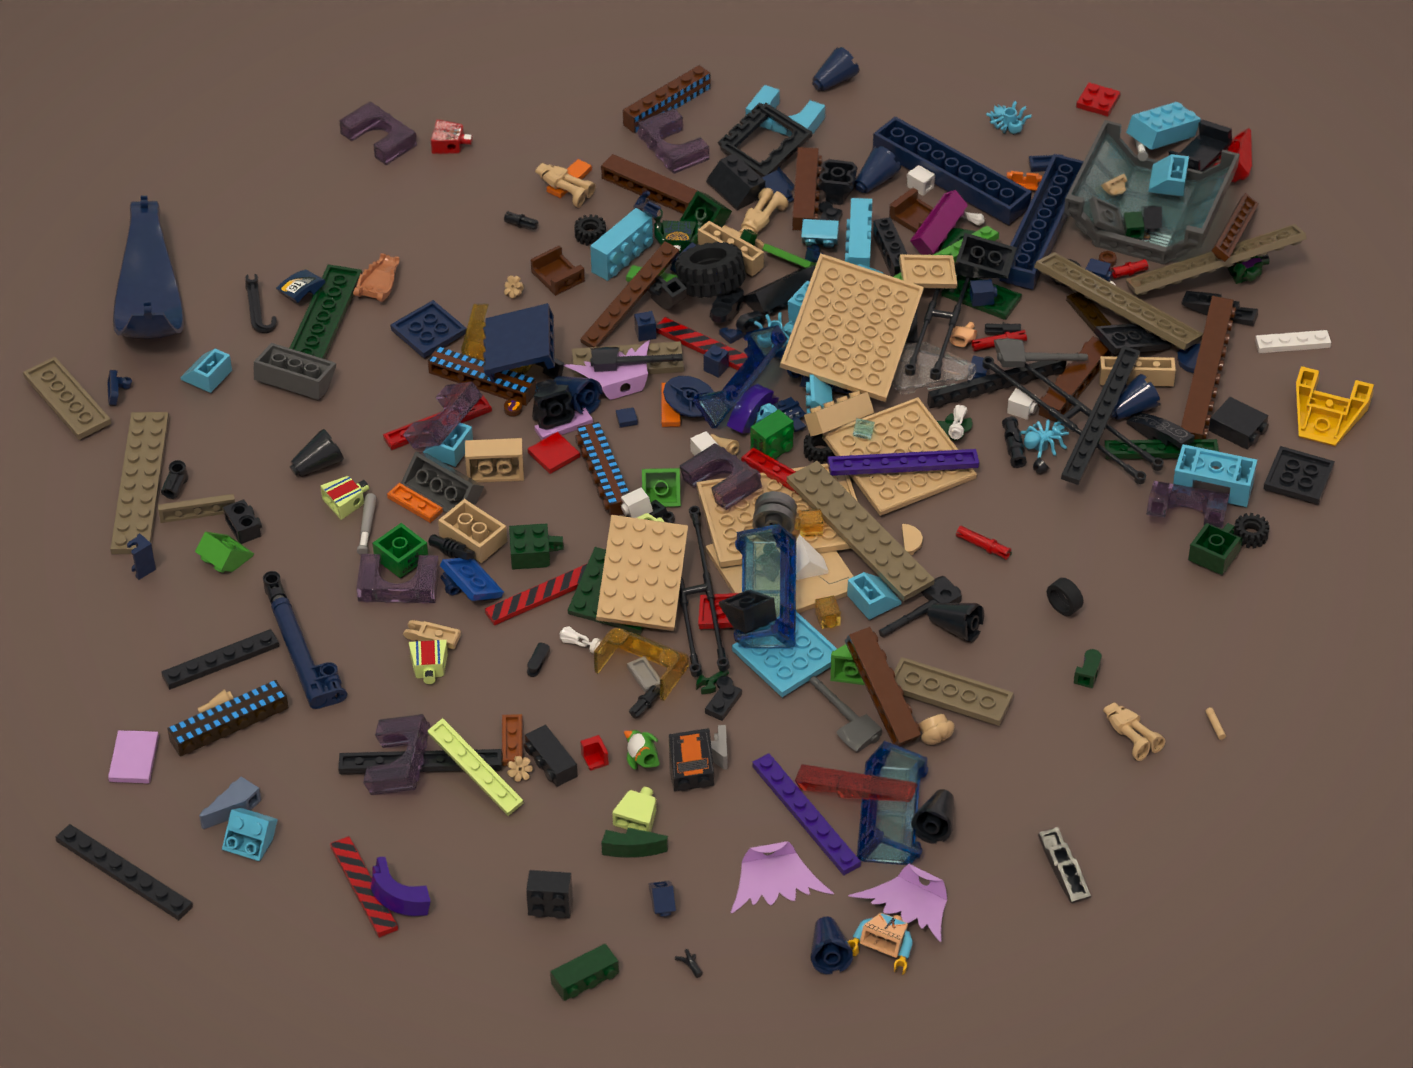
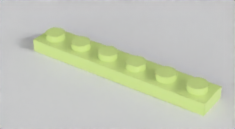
(475, 767)

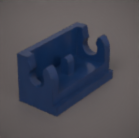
(143, 556)

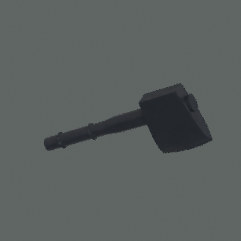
(608, 358)
(941, 592)

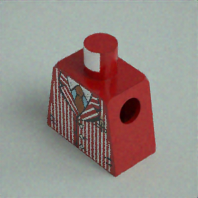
(448, 138)

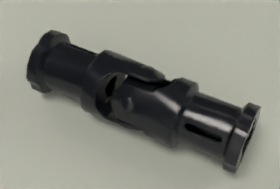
(1014, 442)

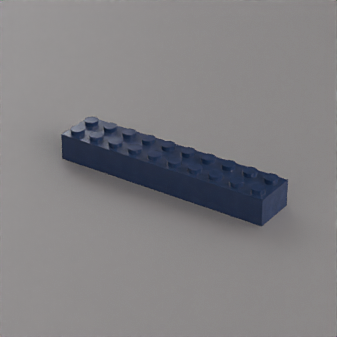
(954, 170)
(1042, 221)

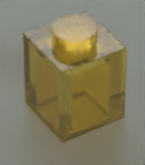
(809, 523)
(827, 612)

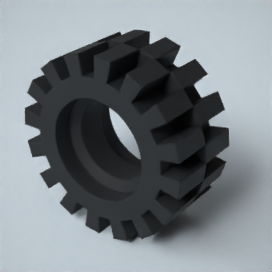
(589, 223)
(814, 453)
(1252, 522)

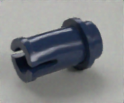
(450, 586)

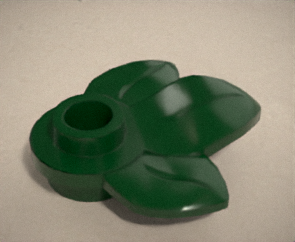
(966, 424)

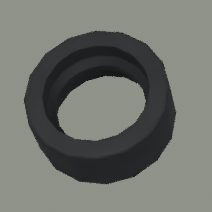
(1061, 588)

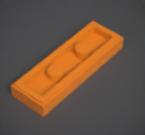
(578, 169)
(670, 417)
(415, 502)

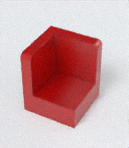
(594, 752)

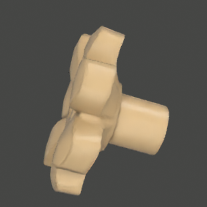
(513, 286)
(519, 768)

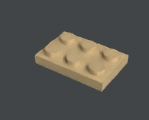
(929, 270)

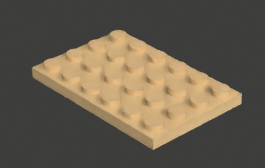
(642, 573)

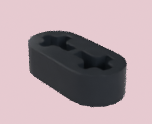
(746, 321)

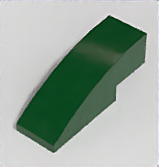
(633, 843)

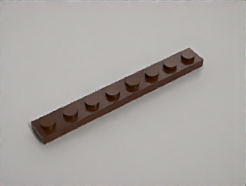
(1234, 227)
(630, 295)

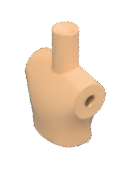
(963, 335)

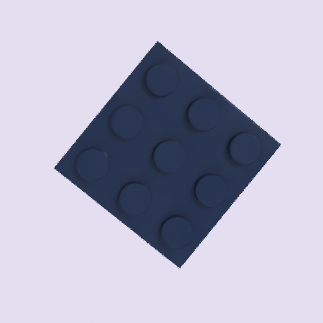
(428, 328)

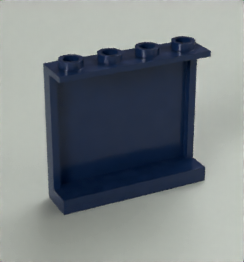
(519, 339)

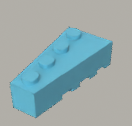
(859, 232)

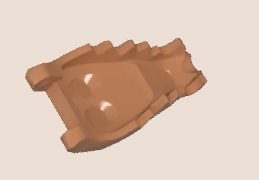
(378, 278)

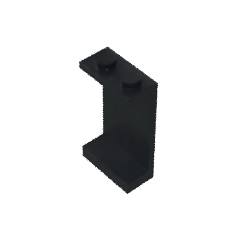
(1207, 145)

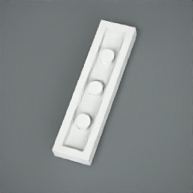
(1292, 341)

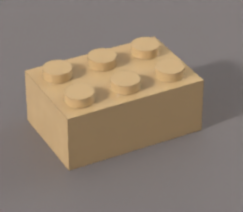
(494, 460)
(474, 528)

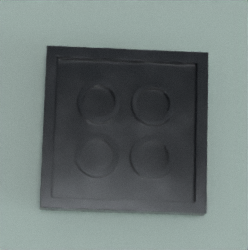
(1299, 475)

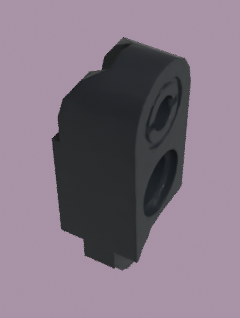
(727, 306)

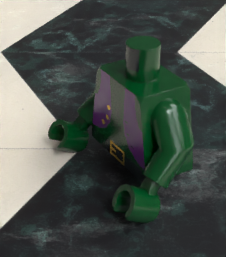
(1249, 269)

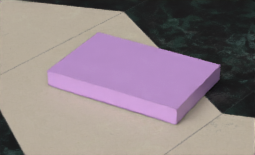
(133, 756)

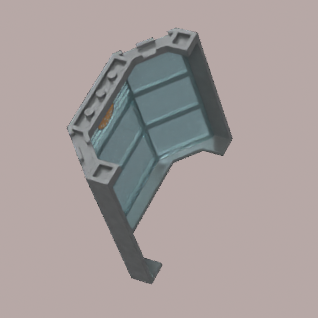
(1184, 217)

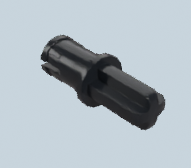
(521, 220)
(1001, 328)
(644, 702)

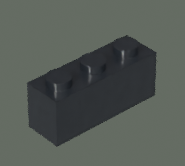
(550, 755)

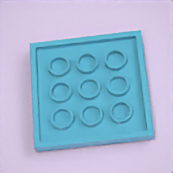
(790, 667)

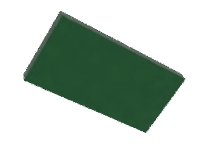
(1003, 303)

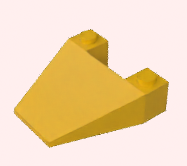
(1327, 416)

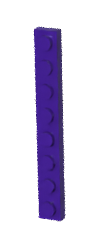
(903, 462)
(806, 814)

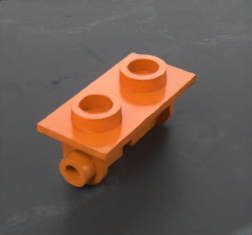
(1030, 182)

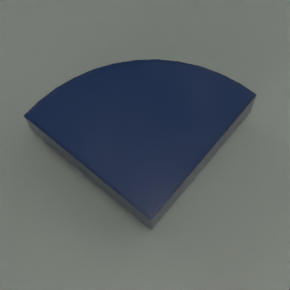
(731, 335)

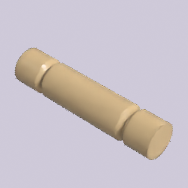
(1215, 723)

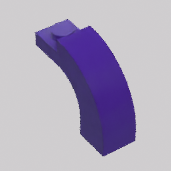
(748, 406)
(395, 896)

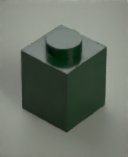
(1134, 224)

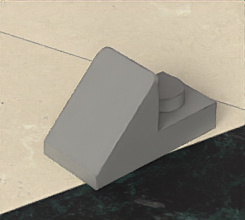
(719, 747)

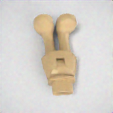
(559, 178)
(755, 218)
(1125, 723)

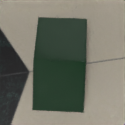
(749, 236)

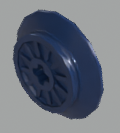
(680, 392)

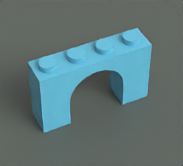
(809, 117)

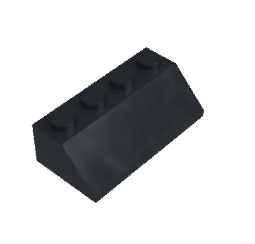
(778, 292)

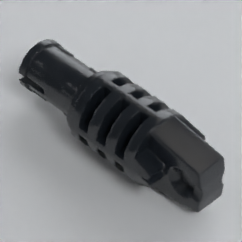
(451, 547)

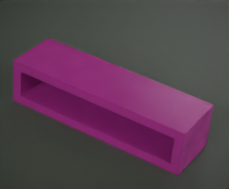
(939, 223)

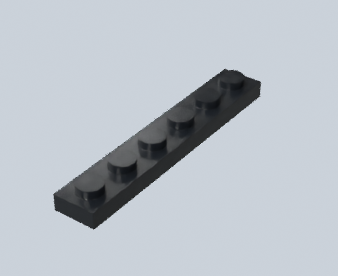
(220, 659)

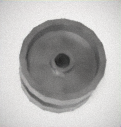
(774, 509)

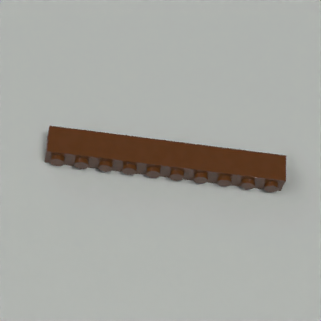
(1207, 367)

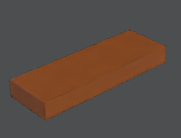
(512, 737)

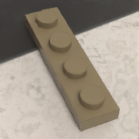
(194, 508)

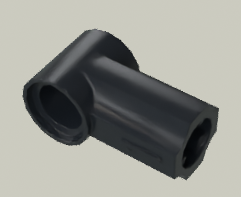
(176, 478)

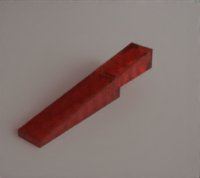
(853, 784)

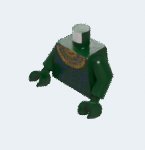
(677, 233)

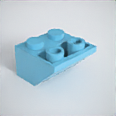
(1169, 175)
(820, 232)
(208, 370)
(818, 392)
(453, 447)
(871, 595)
(249, 833)

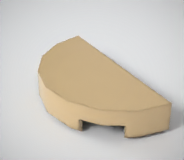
(1115, 186)
(911, 538)

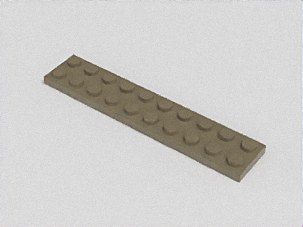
(1208, 263)
(1119, 301)
(140, 479)
(860, 531)

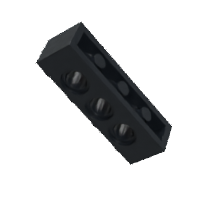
(888, 244)

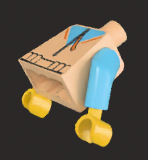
(886, 935)

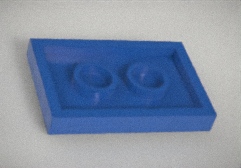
(471, 579)

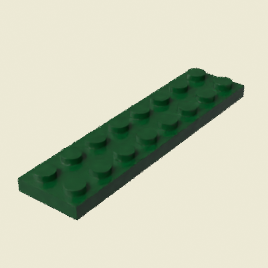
(326, 311)

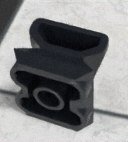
(837, 180)
(552, 404)

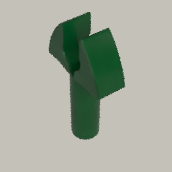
(709, 682)

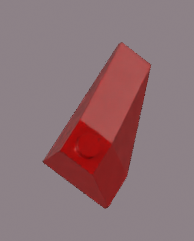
(1242, 145)

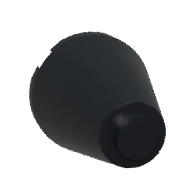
(316, 455)
(958, 618)
(935, 818)

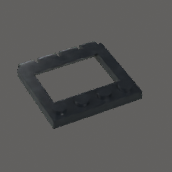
(752, 121)

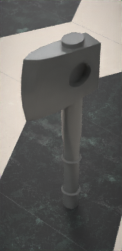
(1012, 354)
(860, 730)

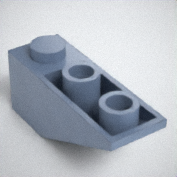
(238, 795)

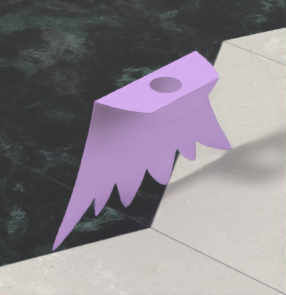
(612, 380)
(773, 875)
(912, 898)

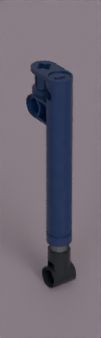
(318, 681)

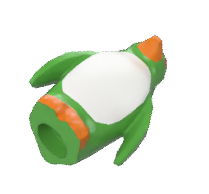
(641, 749)

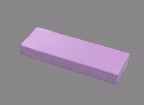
(578, 420)

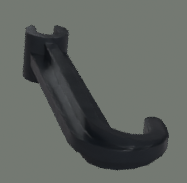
(254, 306)

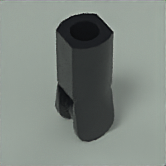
(537, 659)

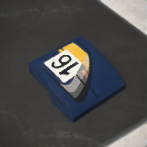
(300, 284)

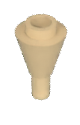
(730, 445)
(221, 698)

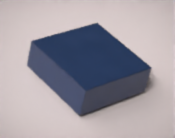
(626, 417)

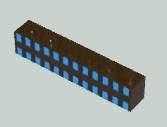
(228, 718)

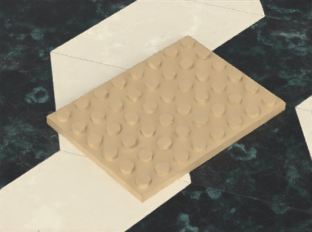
(852, 327)
(726, 523)

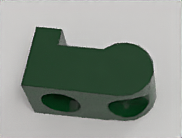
(1088, 673)

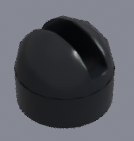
(1040, 466)

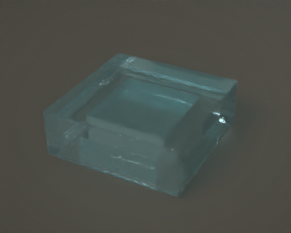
(863, 428)

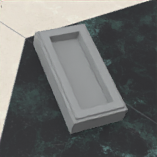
(644, 673)

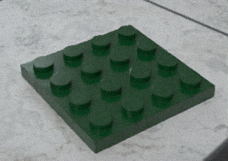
(586, 597)

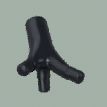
(690, 961)

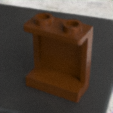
(909, 210)
(556, 271)

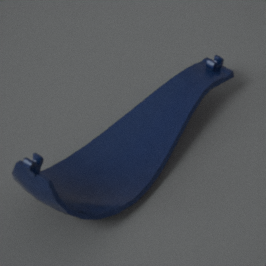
(147, 289)

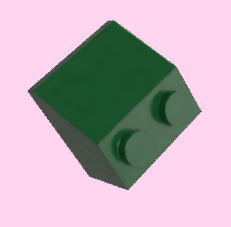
(714, 210)

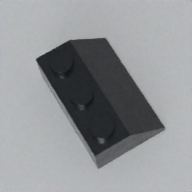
(736, 181)

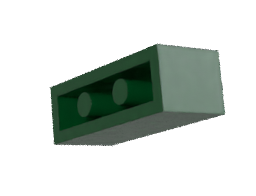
(584, 972)

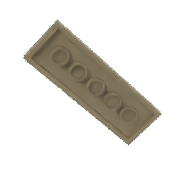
(580, 355)
(67, 398)
(952, 691)

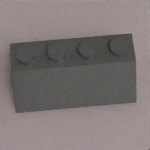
(294, 371)
(440, 482)

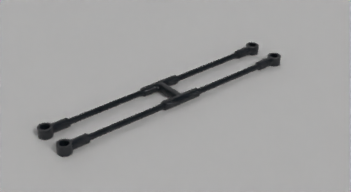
(988, 363)
(935, 373)
(695, 668)

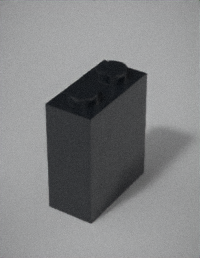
(1238, 423)

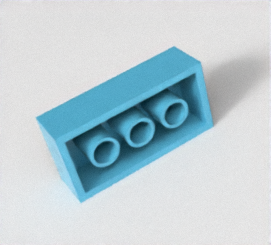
(1163, 125)
(621, 244)

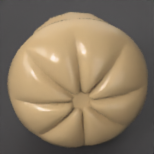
(936, 729)

